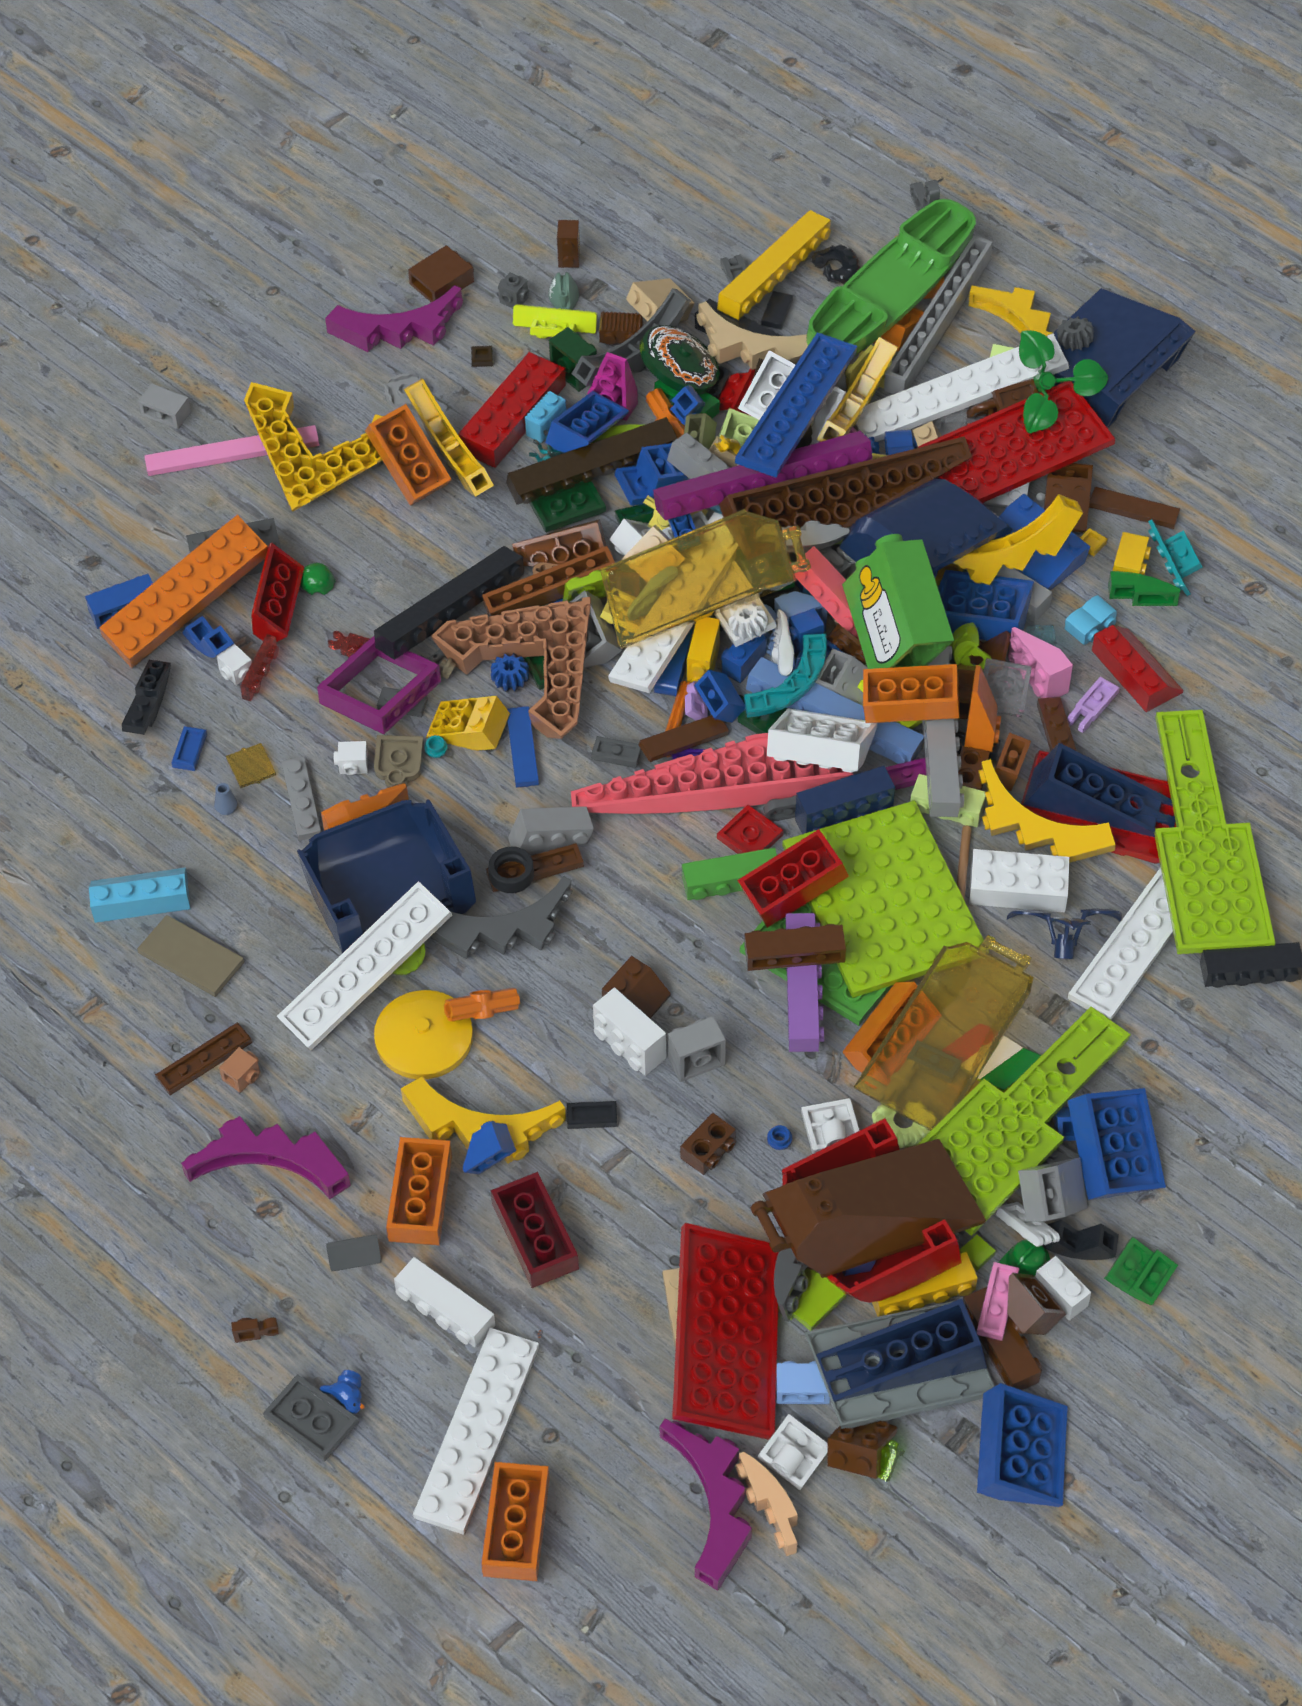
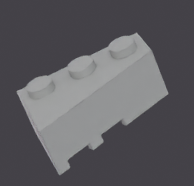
(550, 828)

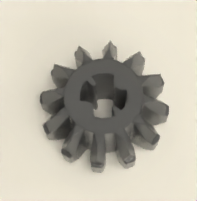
(1075, 333)

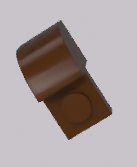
(966, 679)

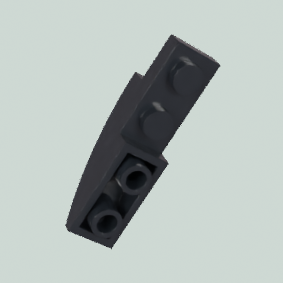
(148, 697)

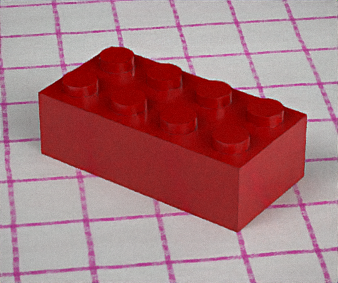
(793, 878)

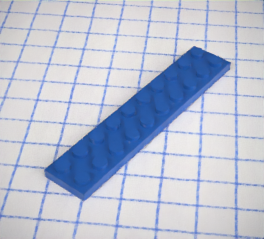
(795, 405)

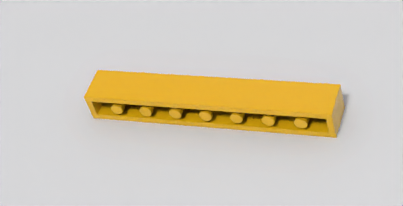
(774, 265)

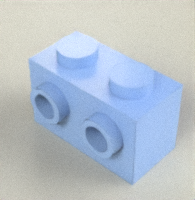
(800, 1384)

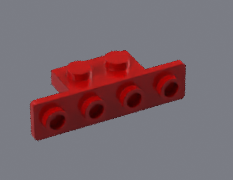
(735, 390)

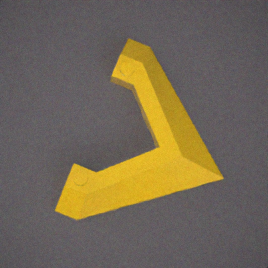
(298, 471)

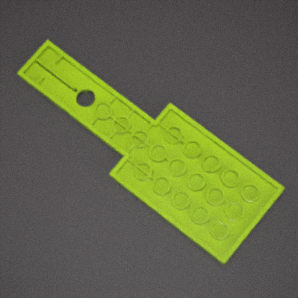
(1204, 863)
(1001, 1132)

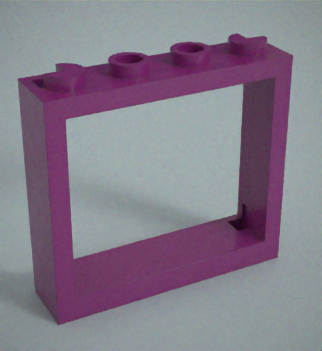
(396, 708)

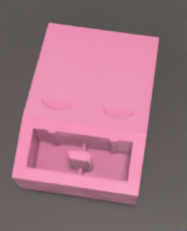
(1050, 666)

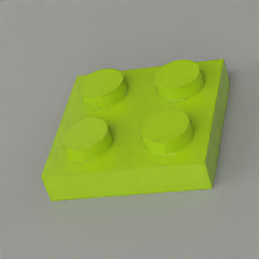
(592, 583)

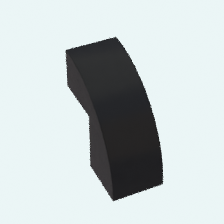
(1086, 1244)

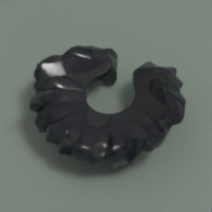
(844, 255)

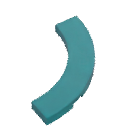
(795, 685)

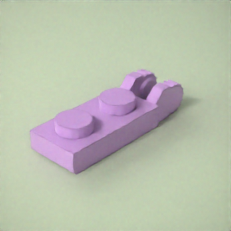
(1093, 703)

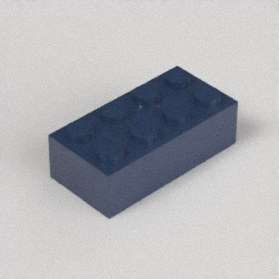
(844, 799)

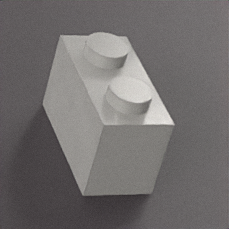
(164, 406)

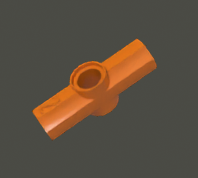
(661, 408)
(481, 1004)

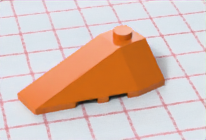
(347, 811)

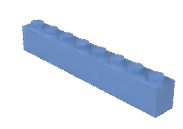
(890, 738)

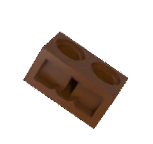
(970, 764)
(703, 1141)

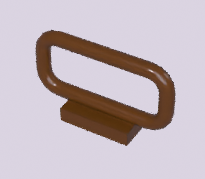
(1004, 398)

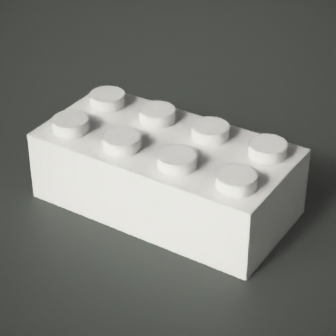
(1019, 880)

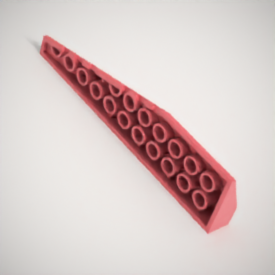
(710, 781)

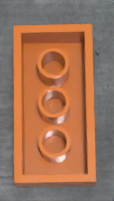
(408, 454)
(911, 693)
(419, 1191)
(515, 1521)

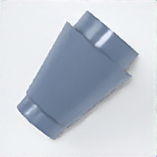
(224, 801)

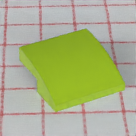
(817, 1300)

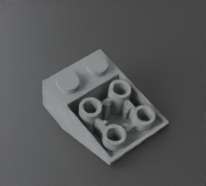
(842, 675)
(1053, 1190)

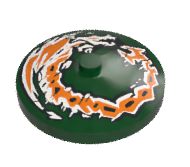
(678, 359)

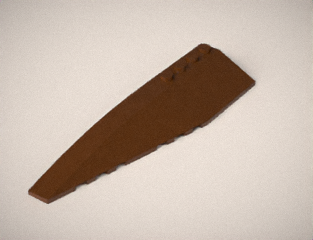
(850, 490)

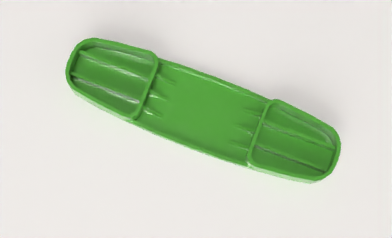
(896, 276)

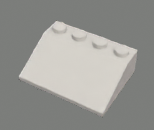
(769, 381)
(820, 740)

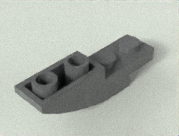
(789, 1282)

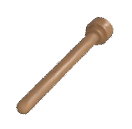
(963, 859)

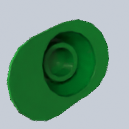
(1026, 1257)

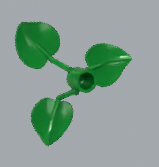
(1033, 352)

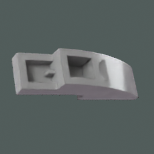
(818, 535)

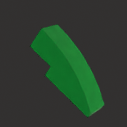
(1142, 589)

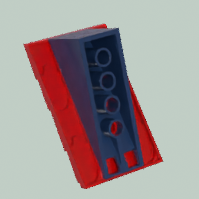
(1084, 793)

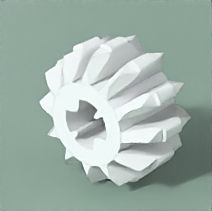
(748, 621)

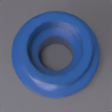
(779, 1131)

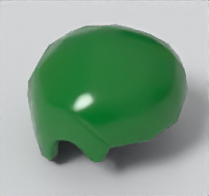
(317, 578)

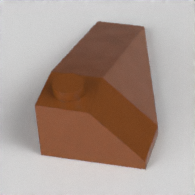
(561, 544)

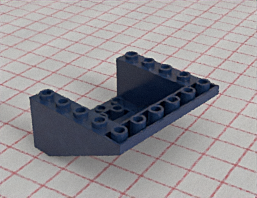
(1129, 346)

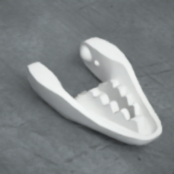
(783, 648)

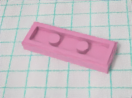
(995, 1305)

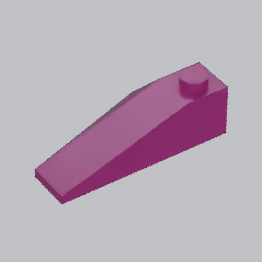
(616, 382)

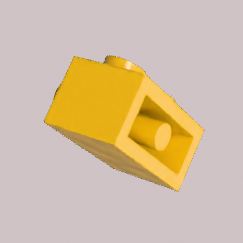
(1131, 554)

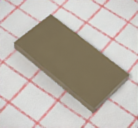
(190, 955)

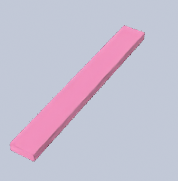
(216, 453)

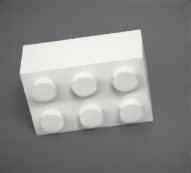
(629, 1032)

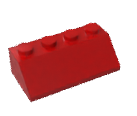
(276, 594)
(1134, 667)

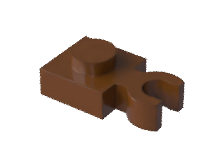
(250, 1329)

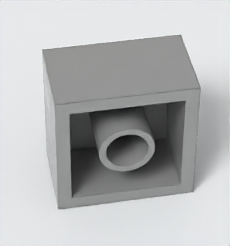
(696, 1048)

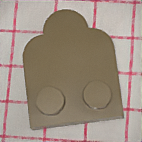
(398, 758)

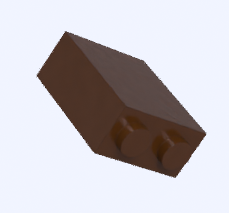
(440, 273)

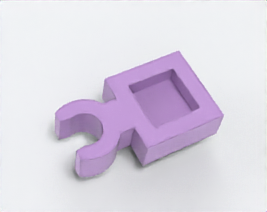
(694, 704)

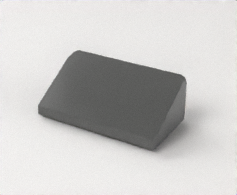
(353, 1252)

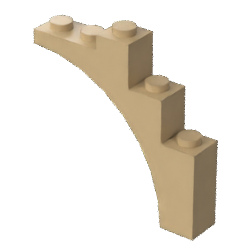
(732, 342)

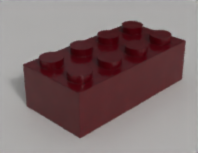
(534, 1229)

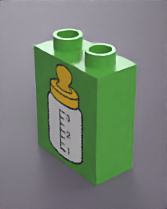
(897, 605)

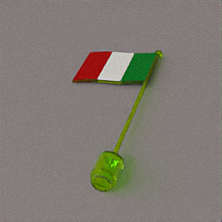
(1007, 1064)

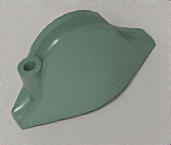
(563, 291)

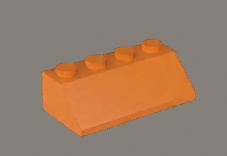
(876, 1027)

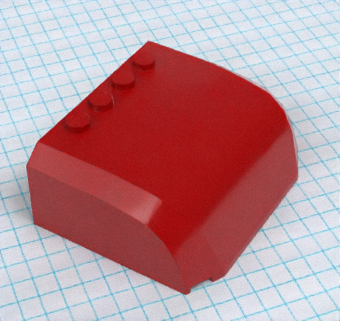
(898, 1271)

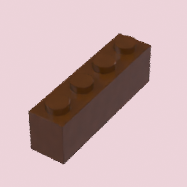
(795, 947)
(1011, 1354)

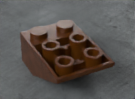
(1072, 482)

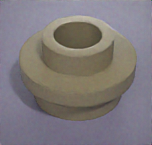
(446, 668)

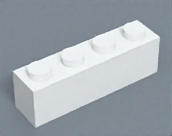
(444, 1302)

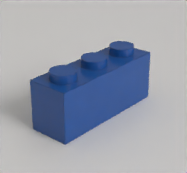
(107, 602)

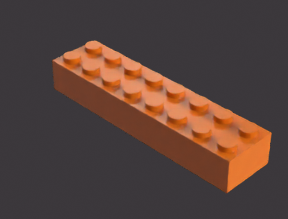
(184, 591)

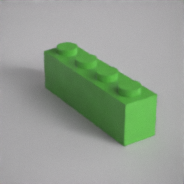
(721, 874)

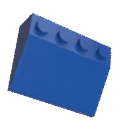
(1045, 568)
(990, 607)
(1116, 1143)
(1022, 1447)

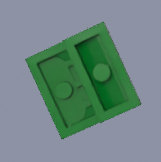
(1140, 1271)

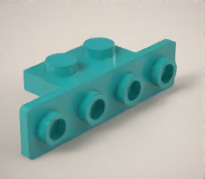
(1179, 554)

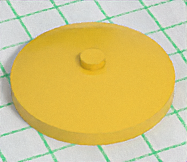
(418, 1038)

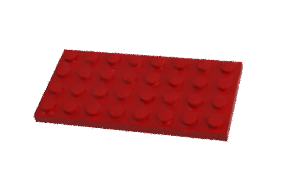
(1010, 457)
(726, 1333)

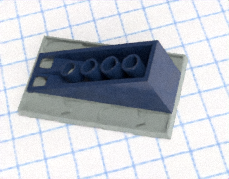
(901, 1363)

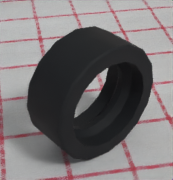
(511, 854)

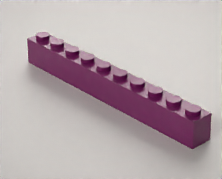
(714, 487)

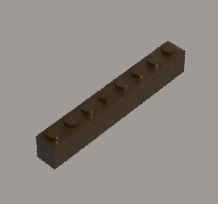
(586, 462)

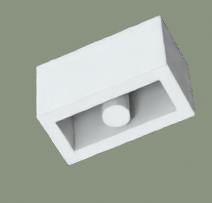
(1064, 1287)

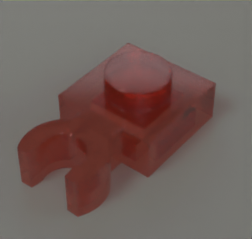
(347, 645)

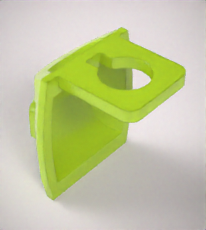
(966, 644)

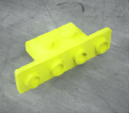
(548, 322)

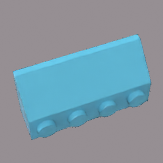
(139, 895)

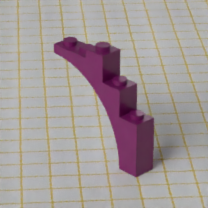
(397, 329)
(273, 1148)
(713, 1464)

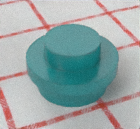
(435, 746)

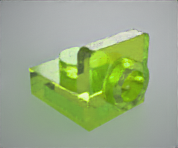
(889, 1458)

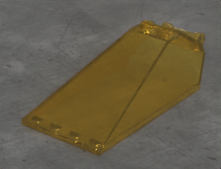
(700, 575)
(947, 1031)

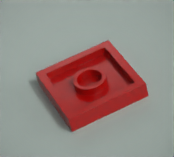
(749, 832)

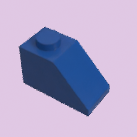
(488, 1147)

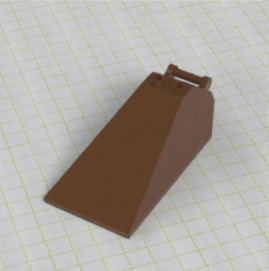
(868, 1208)

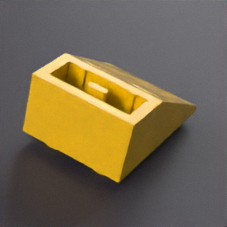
(470, 722)

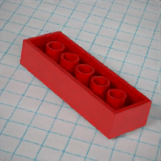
(502, 417)

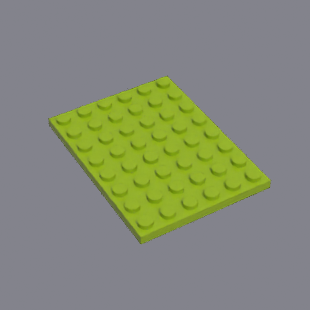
(895, 902)

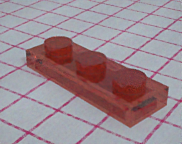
(259, 667)

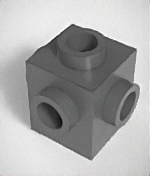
(513, 290)

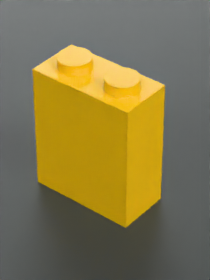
(703, 648)

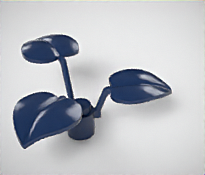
(1064, 944)

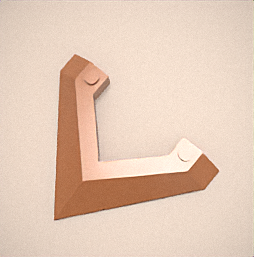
(547, 631)

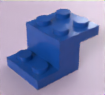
(649, 474)

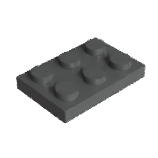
(310, 1417)

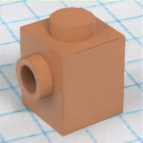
(240, 1069)

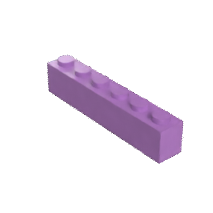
(803, 996)

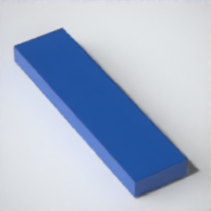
(522, 747)

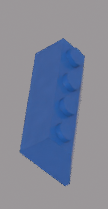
(584, 422)

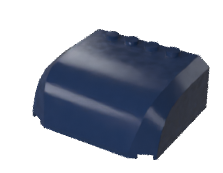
(939, 514)
(376, 859)

